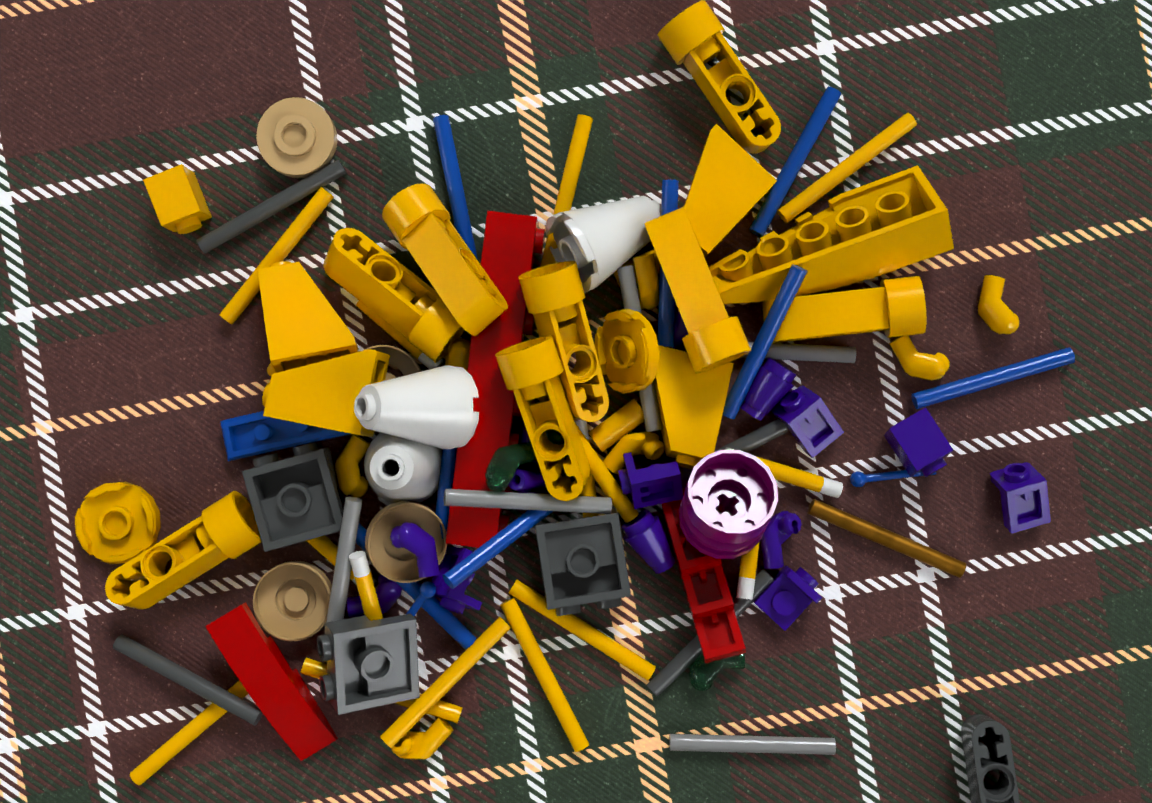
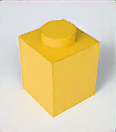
(178, 199)

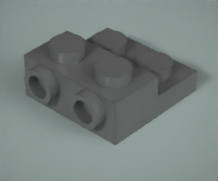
(294, 496)
(583, 563)
(369, 662)

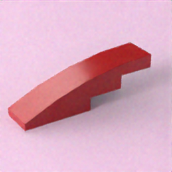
(705, 592)
(271, 682)

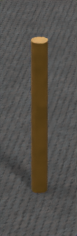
(887, 538)

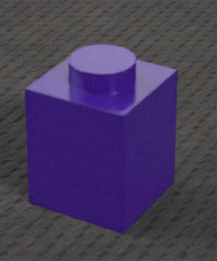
(919, 444)

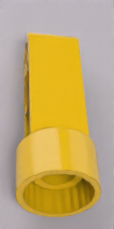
(695, 40)
(425, 229)
(392, 292)
(557, 295)
(894, 307)
(712, 335)
(532, 372)
(224, 531)

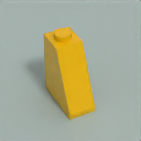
(723, 189)
(300, 319)
(325, 391)
(689, 406)

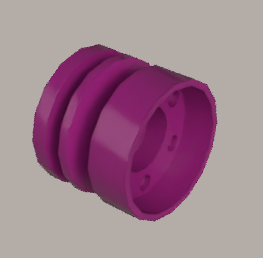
(734, 484)

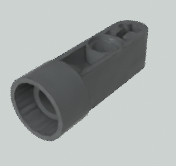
(979, 762)

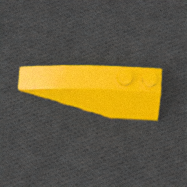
(849, 242)

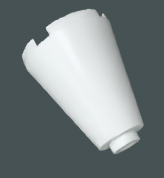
(602, 236)
(422, 407)
(417, 471)

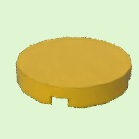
(627, 350)
(117, 522)

